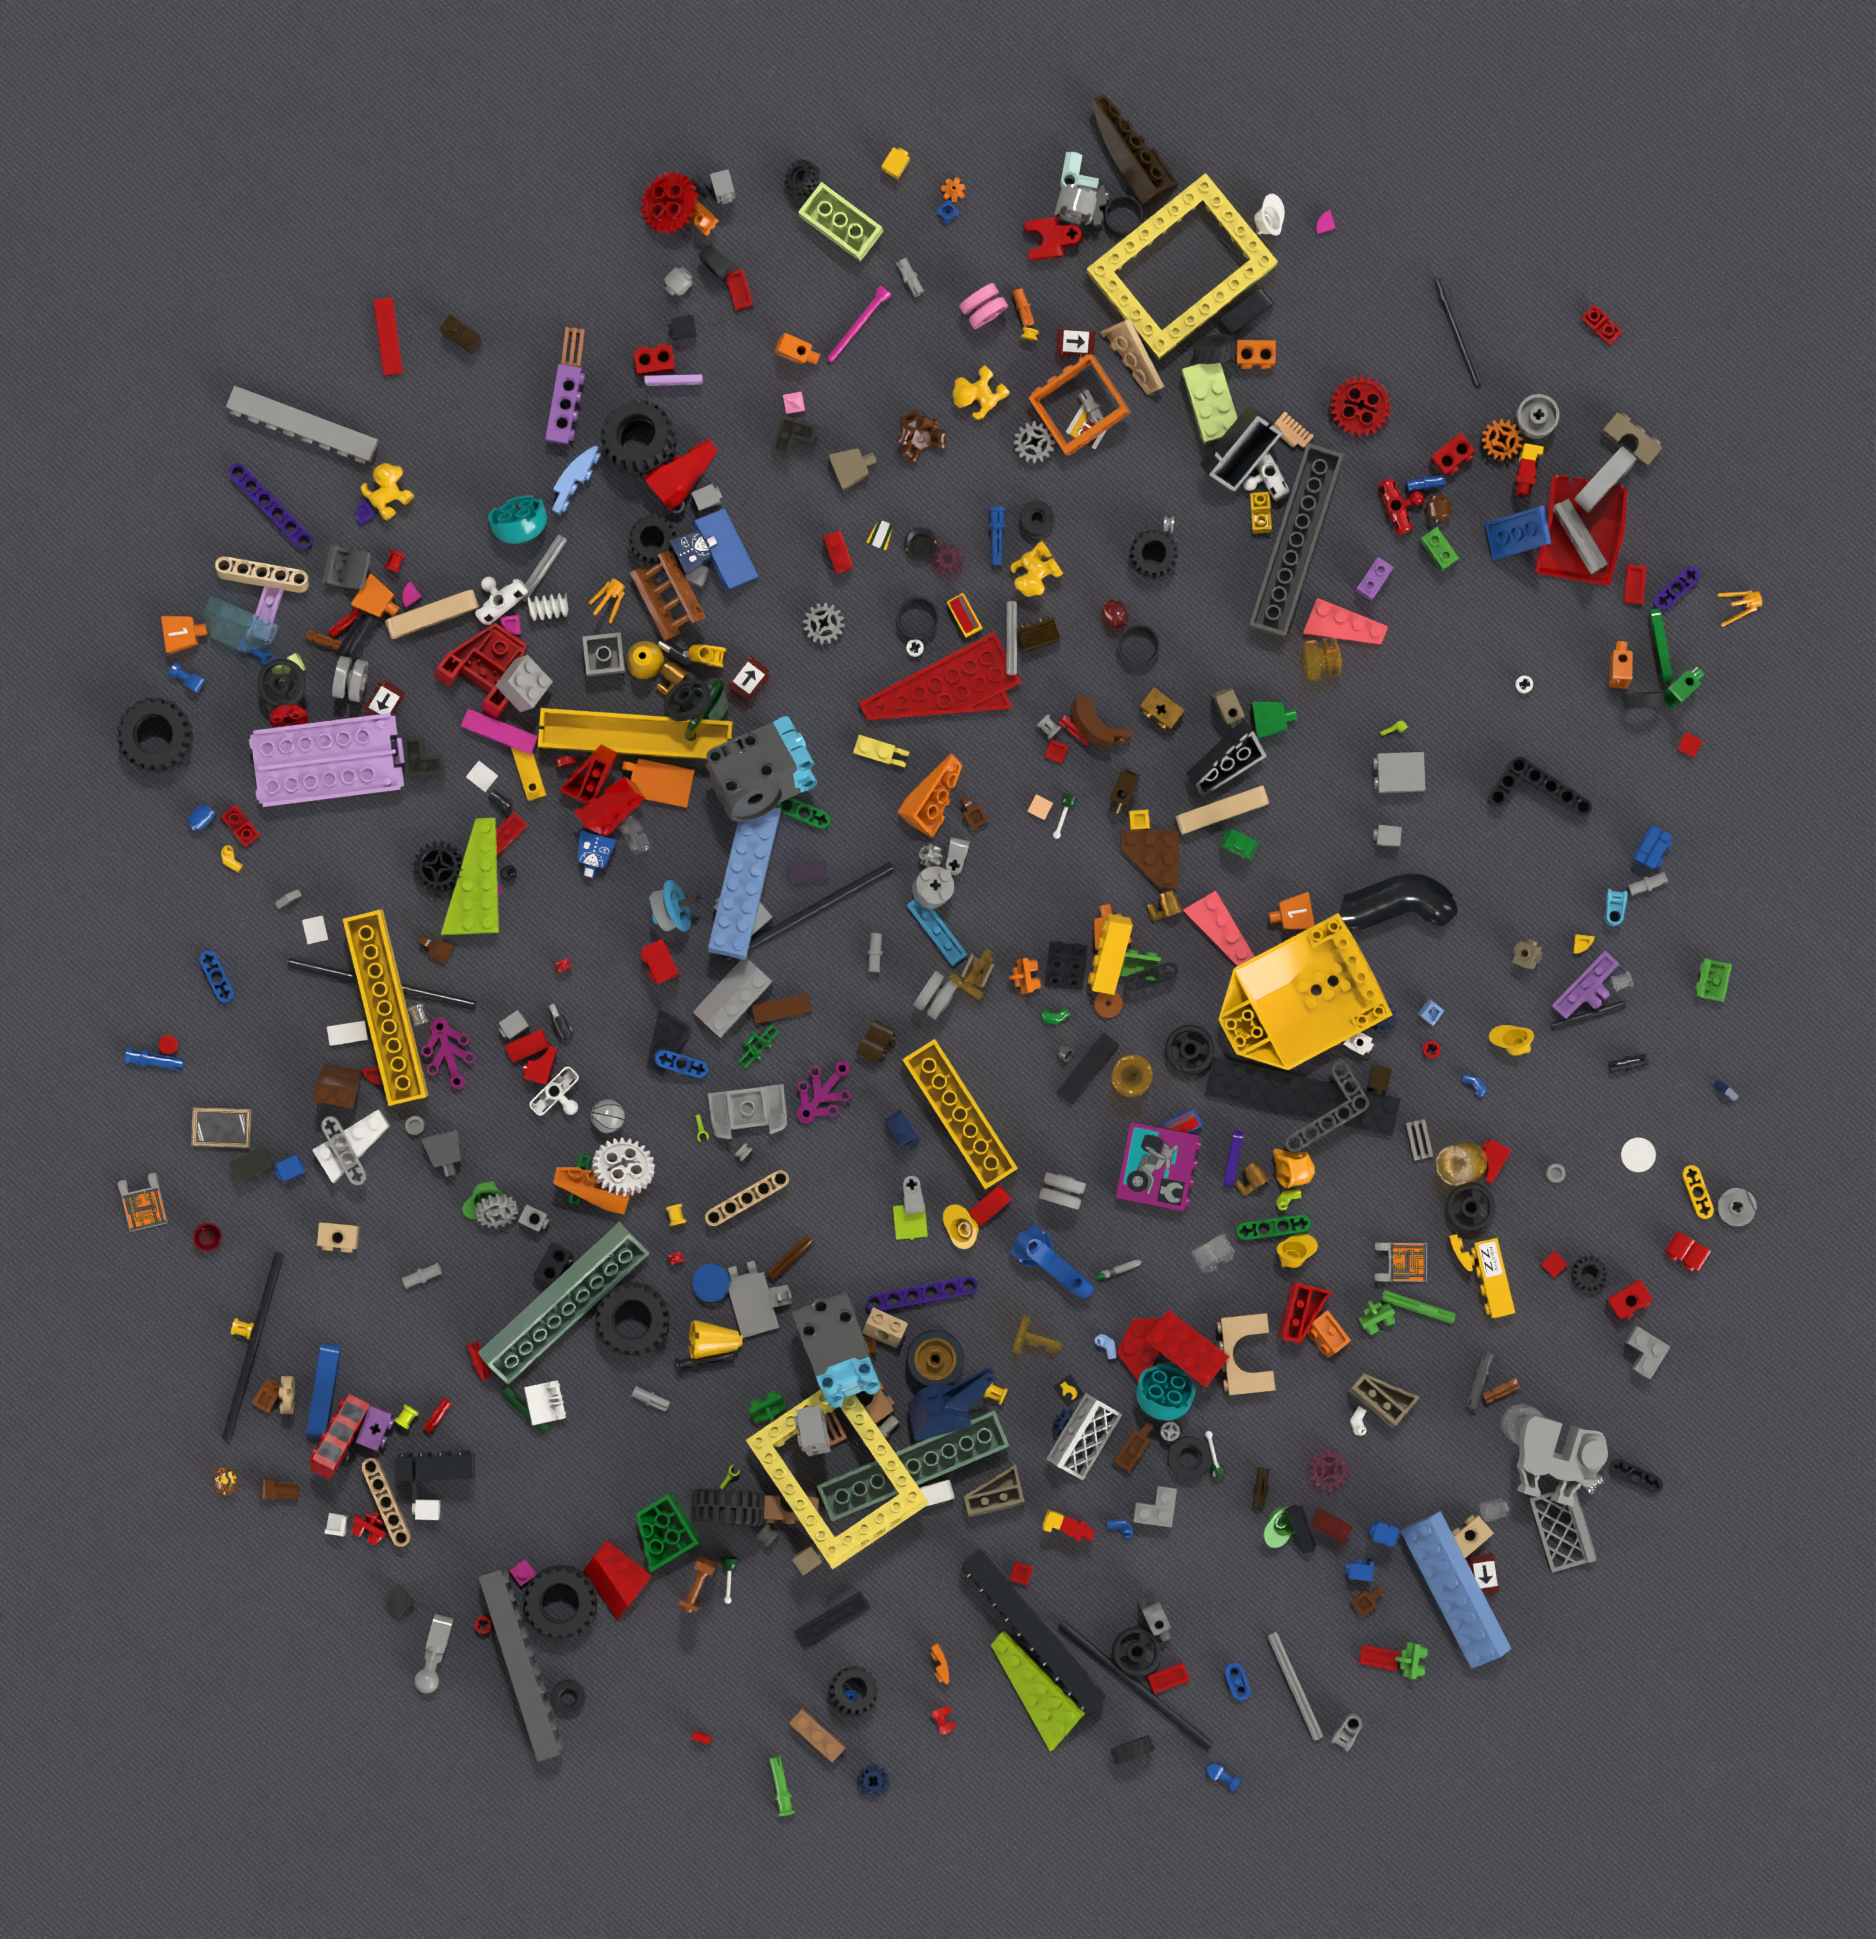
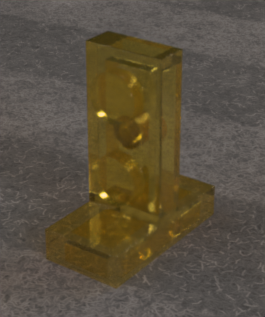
(975, 976)
(1033, 1339)

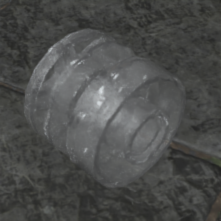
(1514, 1418)

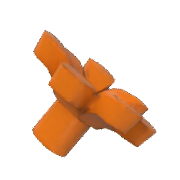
(951, 193)

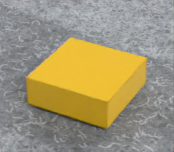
(1139, 819)

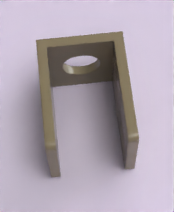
(970, 965)

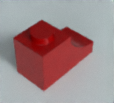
(540, 1069)
(1496, 1156)

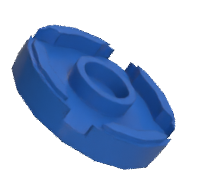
(711, 1282)

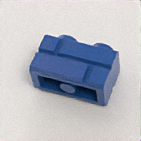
(1652, 848)
(1383, 1533)

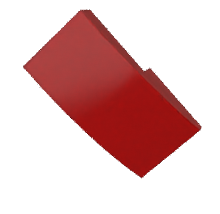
(1601, 325)
(240, 825)
(527, 1045)
(989, 1205)

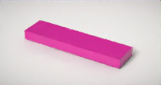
(499, 731)

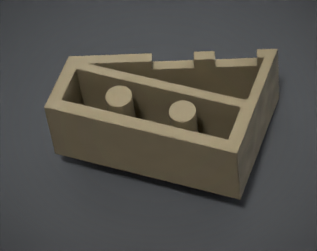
(1383, 1399)
(997, 1494)

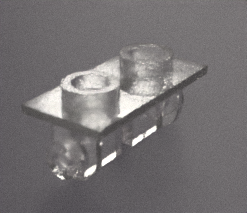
(636, 843)

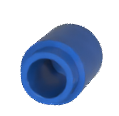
(200, 817)

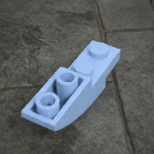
(578, 471)

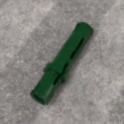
(522, 1407)

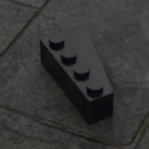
(1226, 759)

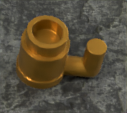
(673, 674)
(1169, 905)
(1255, 1176)

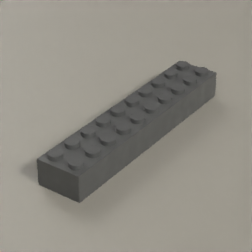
(1295, 540)
(520, 1664)

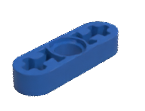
(228, 987)
(695, 1062)

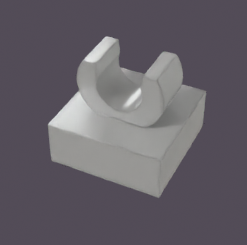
(779, 1296)

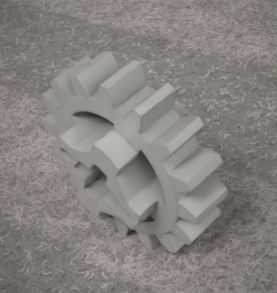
(1037, 450)
(815, 619)
(496, 1211)

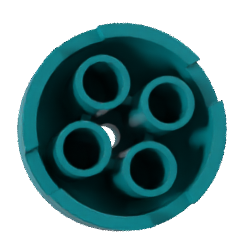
(518, 526)
(1165, 1392)

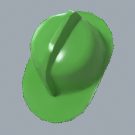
(480, 1191)
(1277, 1529)

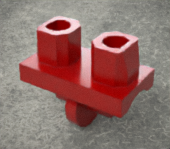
(376, 1532)

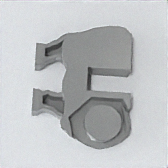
(1577, 1465)

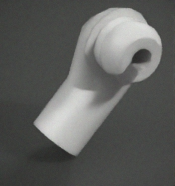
(1357, 1423)

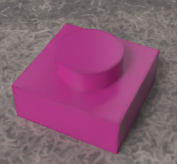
(523, 1572)

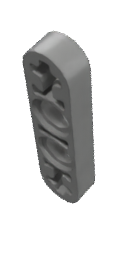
(341, 1151)

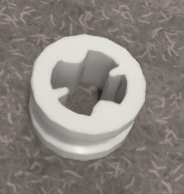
(920, 650)
(1527, 689)

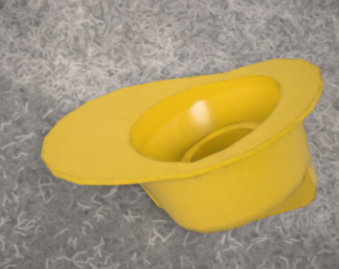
(1512, 1038)
(960, 1226)
(1296, 1250)

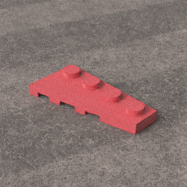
(1339, 623)
(1219, 926)

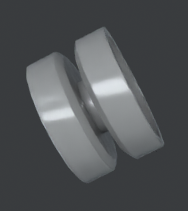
(1545, 408)
(350, 679)
(934, 994)
(1062, 1190)

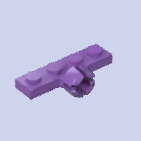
(1587, 987)

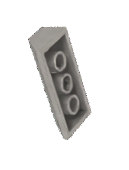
(732, 997)

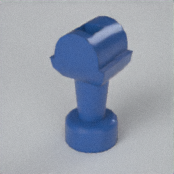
(192, 681)
(1216, 1772)

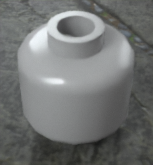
(678, 281)

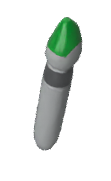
(1118, 1269)

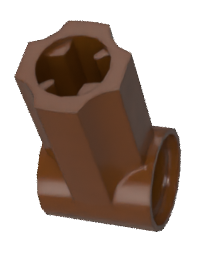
(275, 1489)

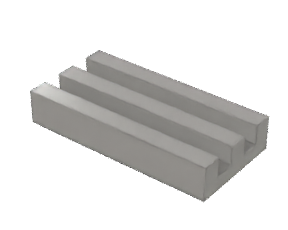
(1426, 1136)

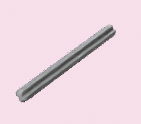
(1295, 1686)

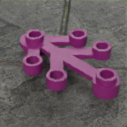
(447, 1050)
(820, 1094)

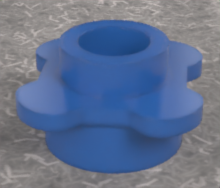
(952, 211)

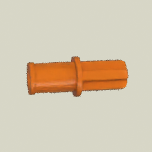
(1023, 307)

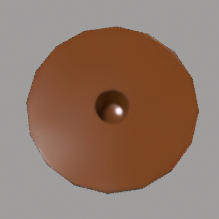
(1108, 1004)

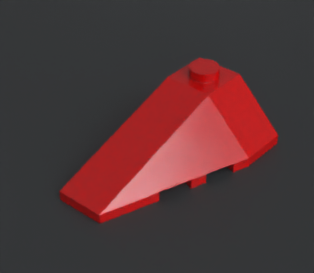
(675, 480)

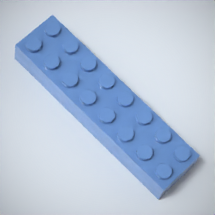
(743, 885)
(1455, 1590)

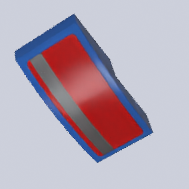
(1184, 1122)

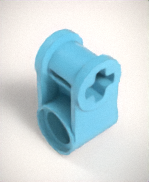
(1615, 905)

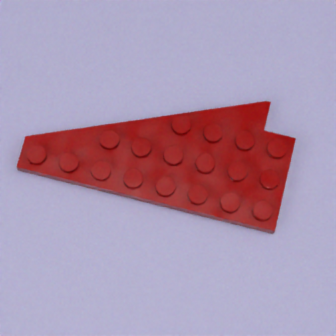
(959, 683)

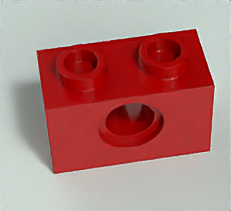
(1618, 1301)

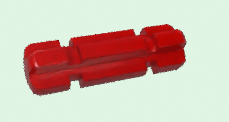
(344, 623)
(1071, 728)
(437, 1415)

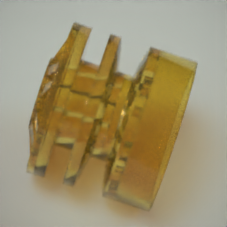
(1322, 659)
(1136, 1066)
(1461, 1163)

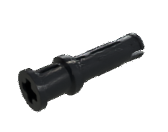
(693, 1364)

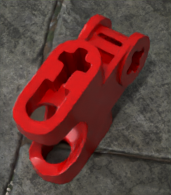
(1053, 236)

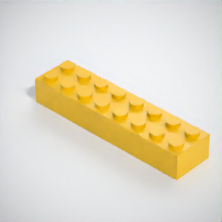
(960, 1114)

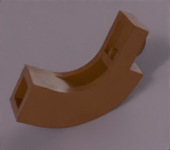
(1092, 729)

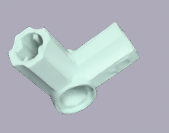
(1071, 170)

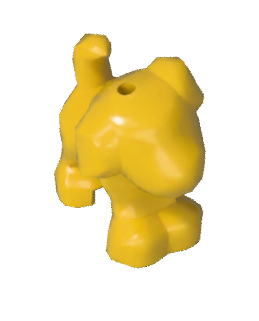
(966, 393)
(386, 476)
(1031, 583)

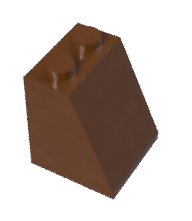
(337, 1086)

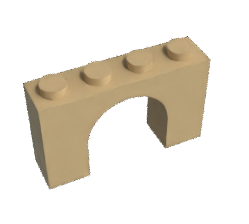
(1232, 1330)

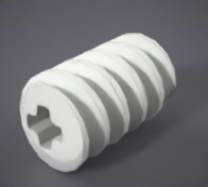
(548, 607)

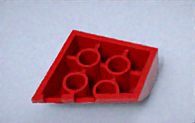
(616, 1577)

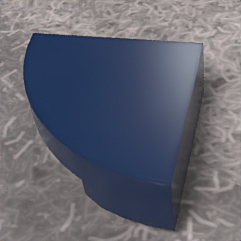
(1726, 1090)

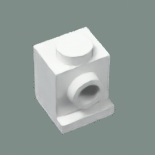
(1366, 1047)

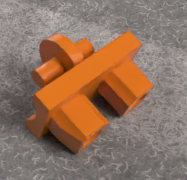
(703, 219)
(1022, 975)

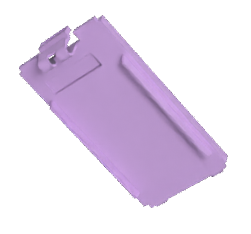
(327, 760)

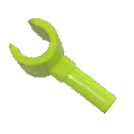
(1400, 726)
(700, 1127)
(729, 1477)

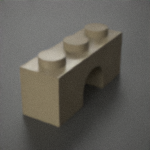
(1646, 447)
(808, 1558)

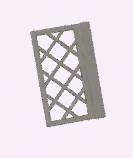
(1579, 536)
(1075, 1431)
(1580, 1529)

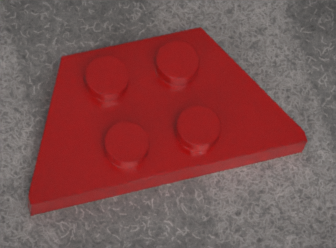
(1134, 1350)

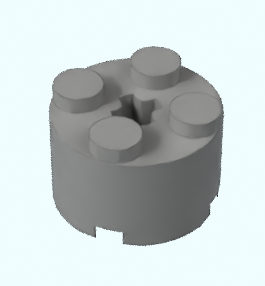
(1076, 205)
(927, 895)

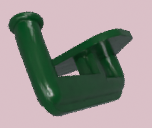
(715, 709)

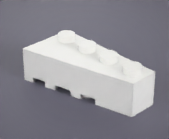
(361, 1137)

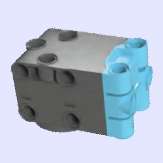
(760, 770)
(836, 1348)

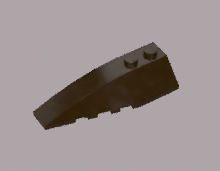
(1136, 161)

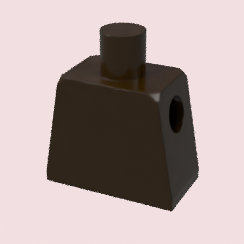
(1126, 781)

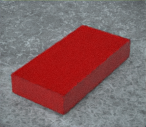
(739, 290)
(1634, 584)
(1379, 1657)
(1168, 1677)

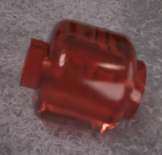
(1114, 614)

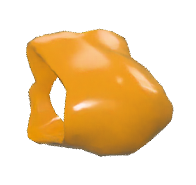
(1293, 1168)

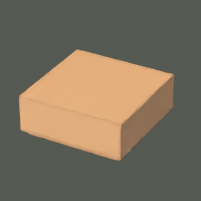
(1040, 807)

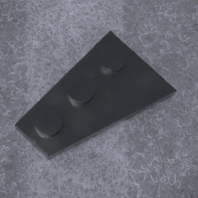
(667, 1035)

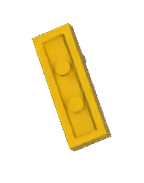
(529, 774)

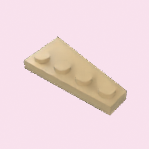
(1129, 346)

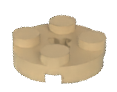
(287, 1393)

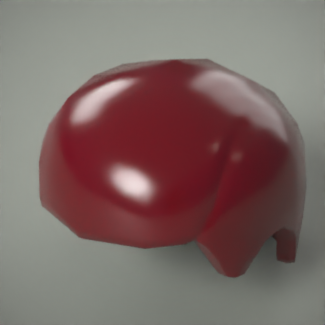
(207, 1237)

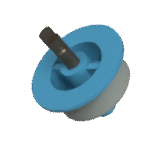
(671, 907)

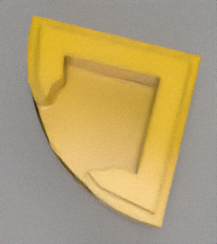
(1582, 943)

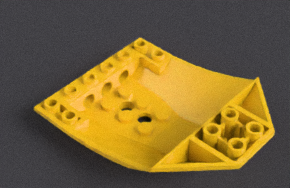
(1271, 1003)

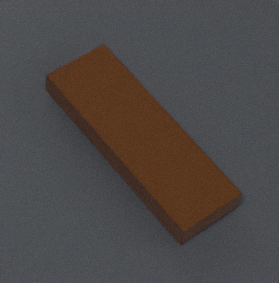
(781, 1008)

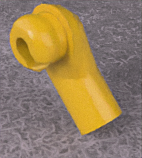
(228, 858)

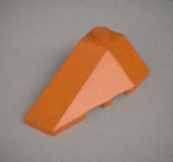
(928, 800)
(585, 1186)

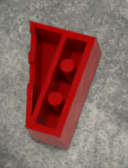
(611, 808)

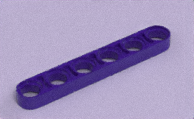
(271, 506)
(921, 1291)

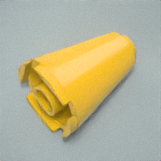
(647, 667)
(712, 1339)

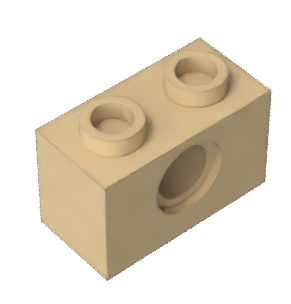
(327, 1230)
(884, 1328)
(1481, 1531)

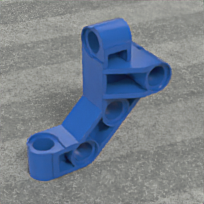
(1036, 1250)

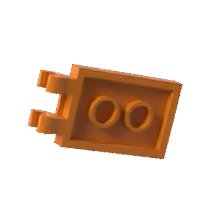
(662, 781)

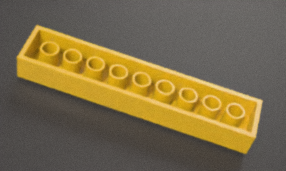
(385, 1007)

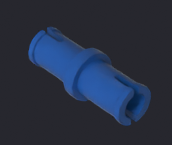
(1425, 483)

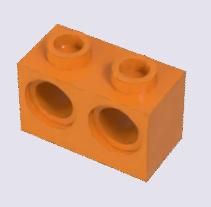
(1255, 347)

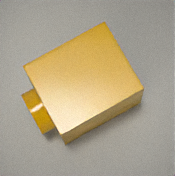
(896, 162)

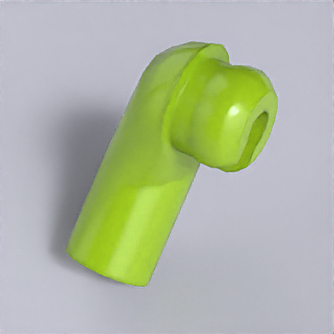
(1285, 1198)

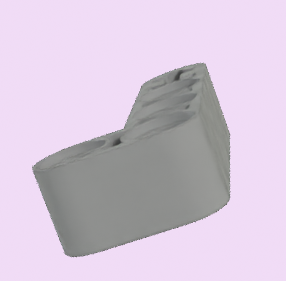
(1605, 479)

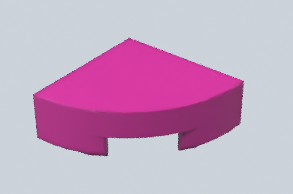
(1325, 223)
(410, 595)
(511, 624)

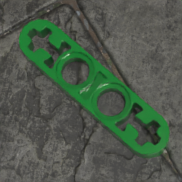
(1661, 645)
(794, 812)
(1273, 1229)

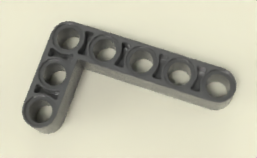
(1333, 1114)

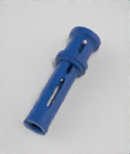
(997, 526)
(145, 1058)

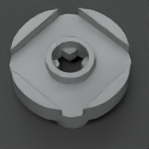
(1739, 1196)

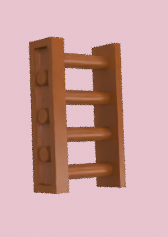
(654, 601)
(704, 1567)

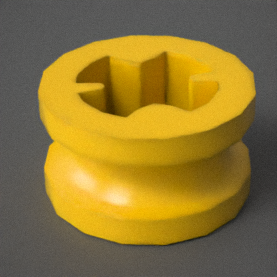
(1030, 334)

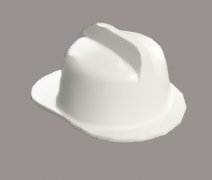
(1270, 216)

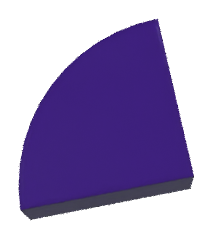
(364, 512)

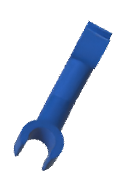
(265, 657)

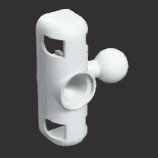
(1270, 481)
(509, 600)
(563, 1083)

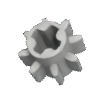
(930, 855)

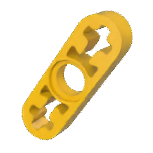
(1697, 1207)

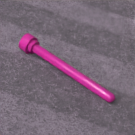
(880, 296)

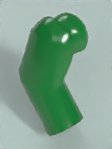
(1053, 1018)

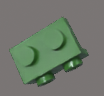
(1134, 963)
(1713, 980)

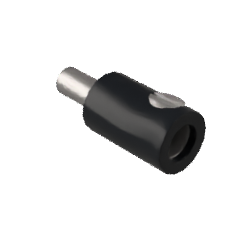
(676, 654)
(560, 1024)

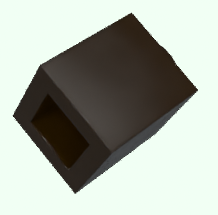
(1379, 1079)

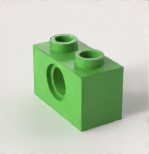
(1439, 549)

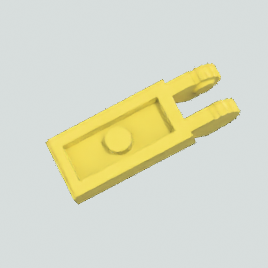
(878, 751)

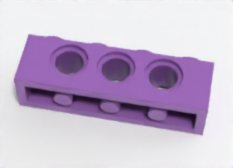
(564, 374)

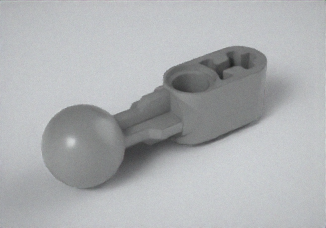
(427, 1679)

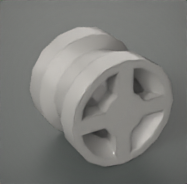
(1171, 1433)

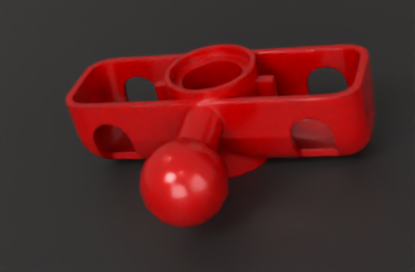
(1393, 495)

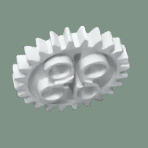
(623, 1167)

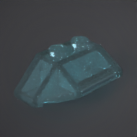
(237, 627)

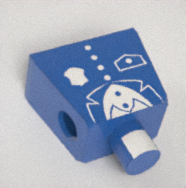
(594, 852)

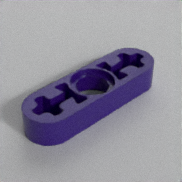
(1683, 575)
(1233, 1158)

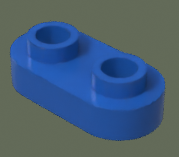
(1237, 1681)

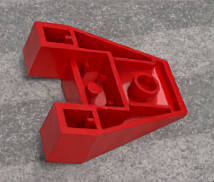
(484, 662)

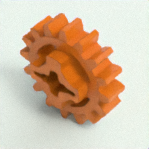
(1505, 448)

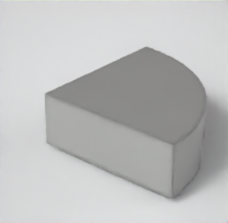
(288, 898)

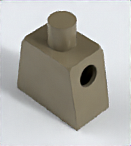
(851, 466)
(1226, 700)

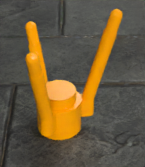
(613, 589)
(1751, 600)

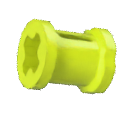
(406, 1416)

